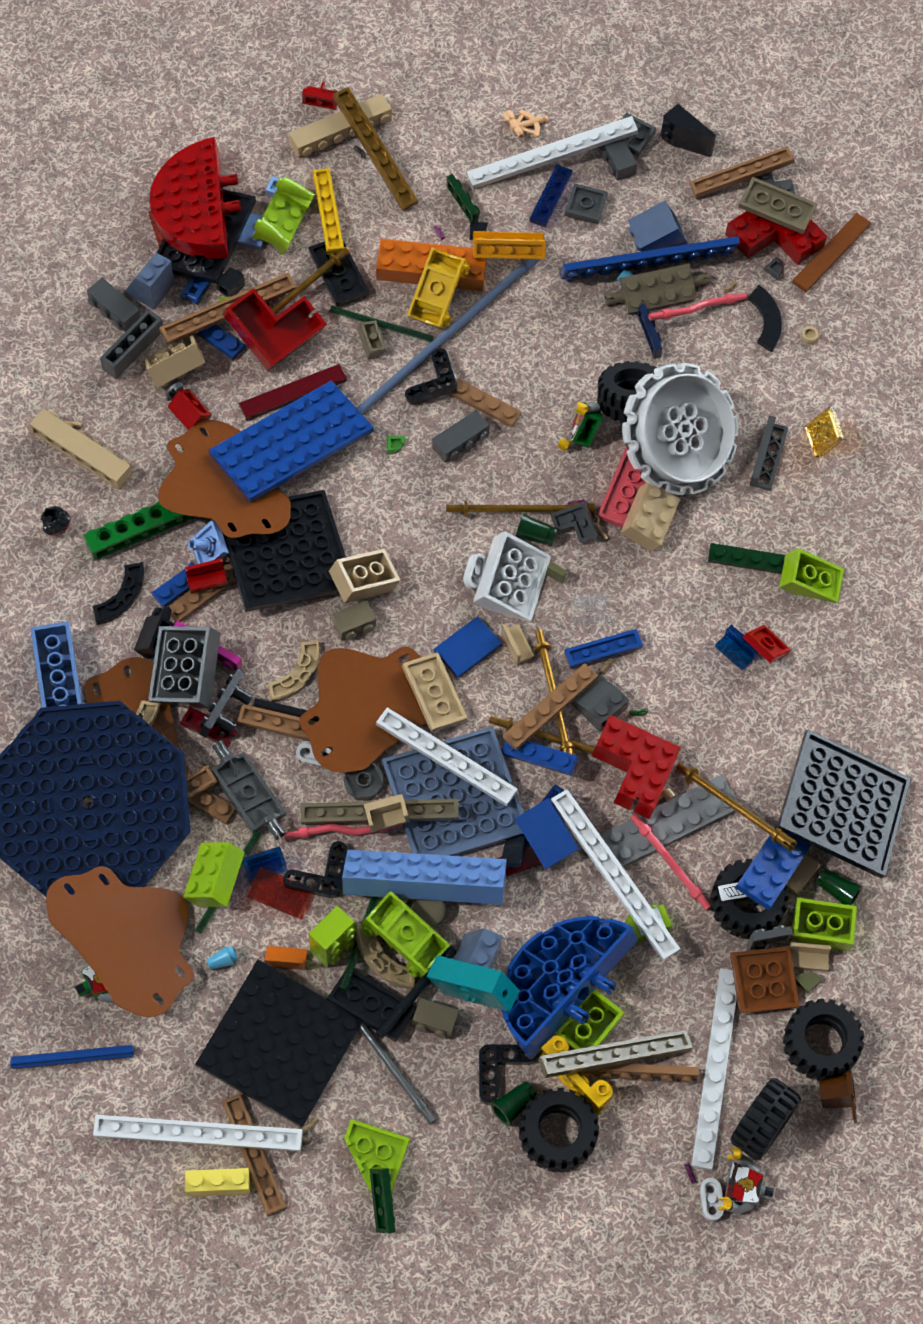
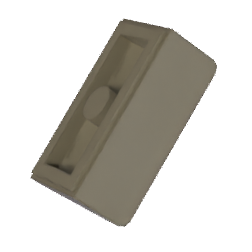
(371, 339)

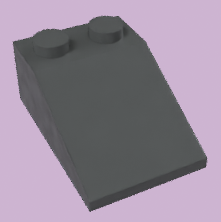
(600, 702)

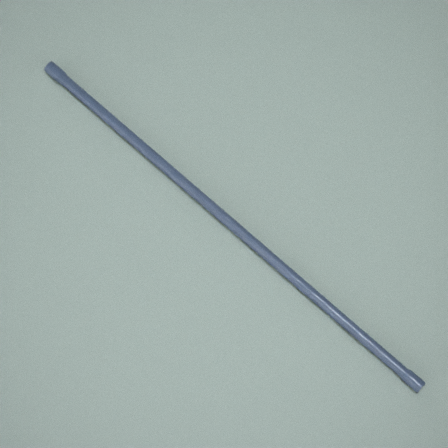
(525, 265)

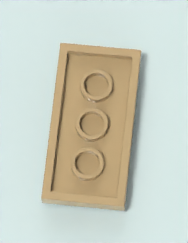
(434, 692)

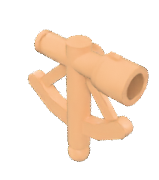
(518, 127)

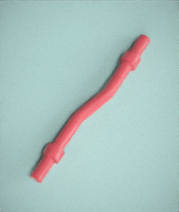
(728, 299)
(646, 831)
(305, 832)

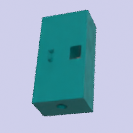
(473, 983)

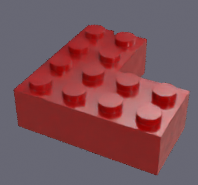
(759, 232)
(269, 335)
(643, 757)

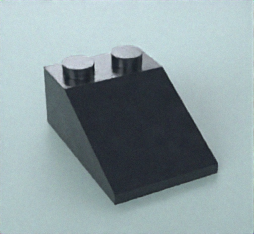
(687, 132)

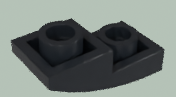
(514, 851)

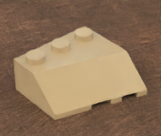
(175, 361)

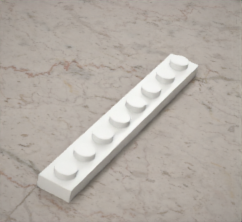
(446, 757)

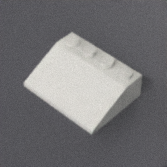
(512, 577)

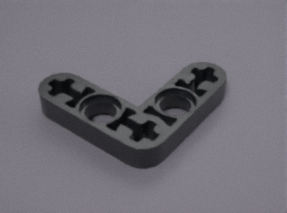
(442, 380)
(328, 878)
(498, 1059)

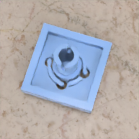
(205, 543)

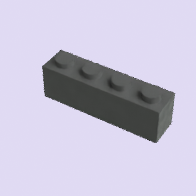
(131, 344)

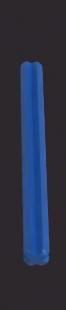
(72, 1056)

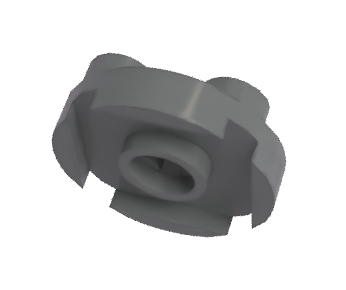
(364, 791)

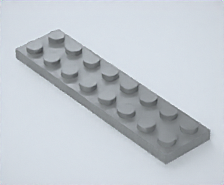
(669, 822)

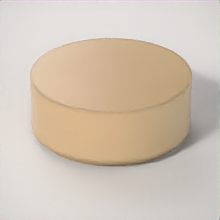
(809, 335)

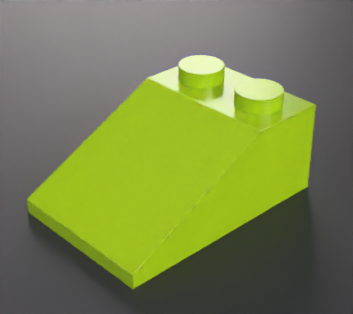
(811, 576)

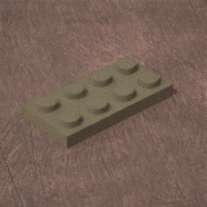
(777, 205)

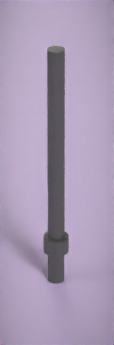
(420, 1104)

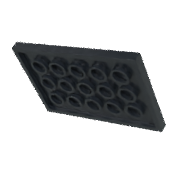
(212, 269)

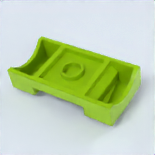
(283, 214)
(405, 933)

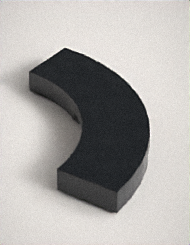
(771, 317)
(124, 598)

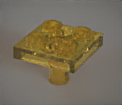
(829, 430)

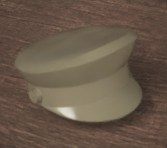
(429, 910)

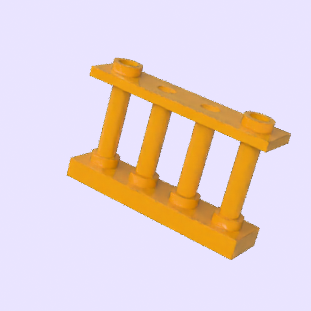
(508, 245)

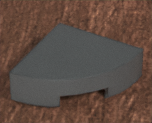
(774, 268)
(171, 392)

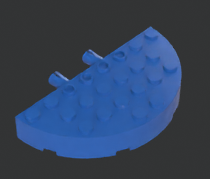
(558, 974)

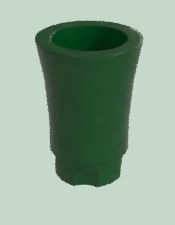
(535, 530)
(839, 887)
(513, 1103)

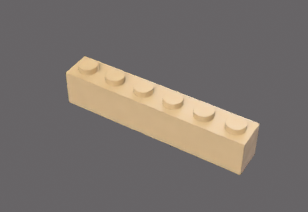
(336, 127)
(80, 448)

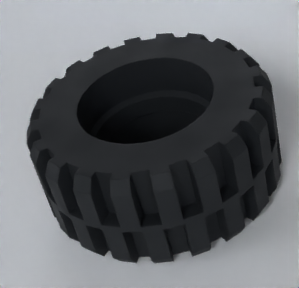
(617, 385)
(736, 919)
(834, 1016)
(568, 1104)
(765, 1118)

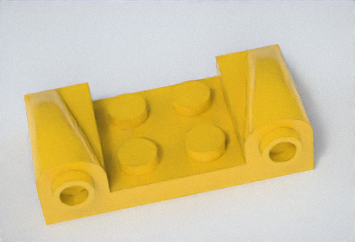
(437, 288)
(598, 1094)

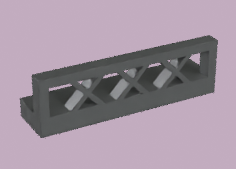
(762, 452)

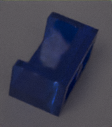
(270, 859)

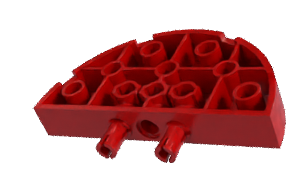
(190, 201)

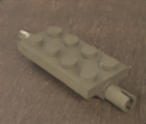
(657, 288)

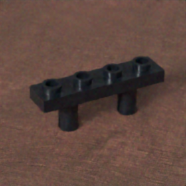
(216, 718)

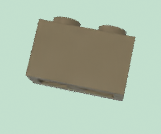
(354, 620)
(435, 1018)

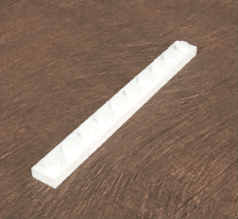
(552, 152)
(615, 875)
(715, 1072)
(198, 1133)

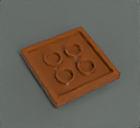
(764, 980)

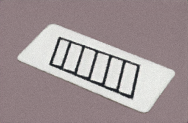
(729, 892)

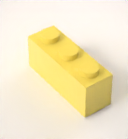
(217, 1182)

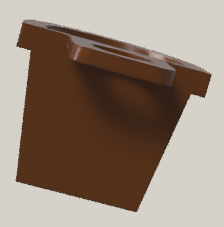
(839, 1093)

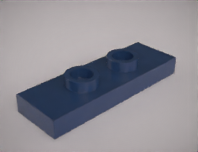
(653, 337)

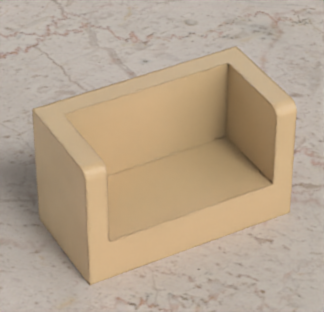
(386, 813)

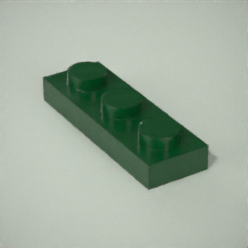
(462, 198)
(382, 1200)

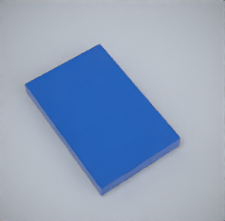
(467, 647)
(547, 833)

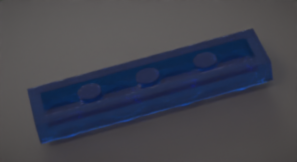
(551, 195)

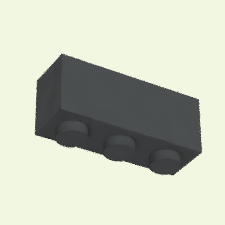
(619, 159)
(113, 304)
(461, 436)

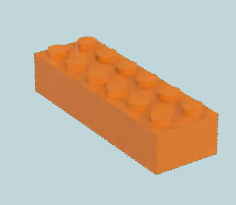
(406, 261)

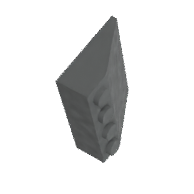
(184, 666)

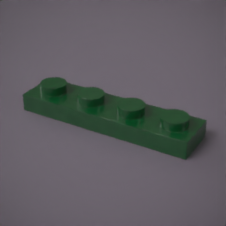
(746, 558)

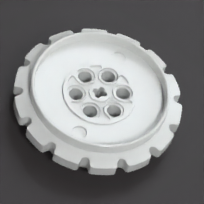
(648, 417)

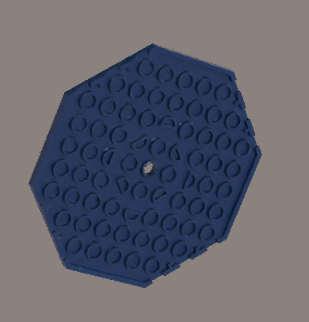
(97, 754)

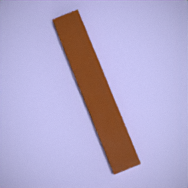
(831, 252)

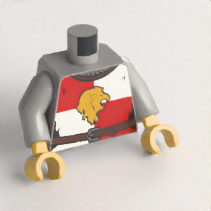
(743, 1185)

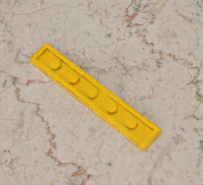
(328, 210)

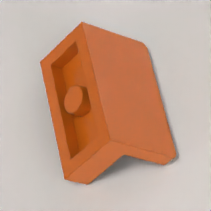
(286, 957)

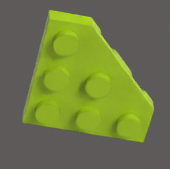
(375, 1148)

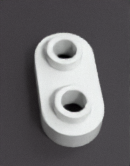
(474, 570)
(308, 756)
(711, 1199)

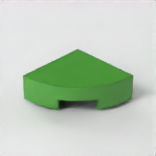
(395, 443)

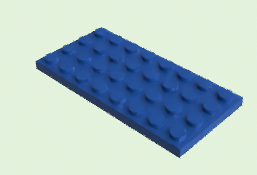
(291, 441)

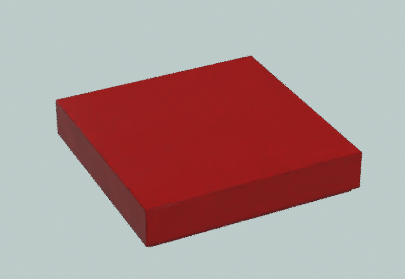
(767, 643)

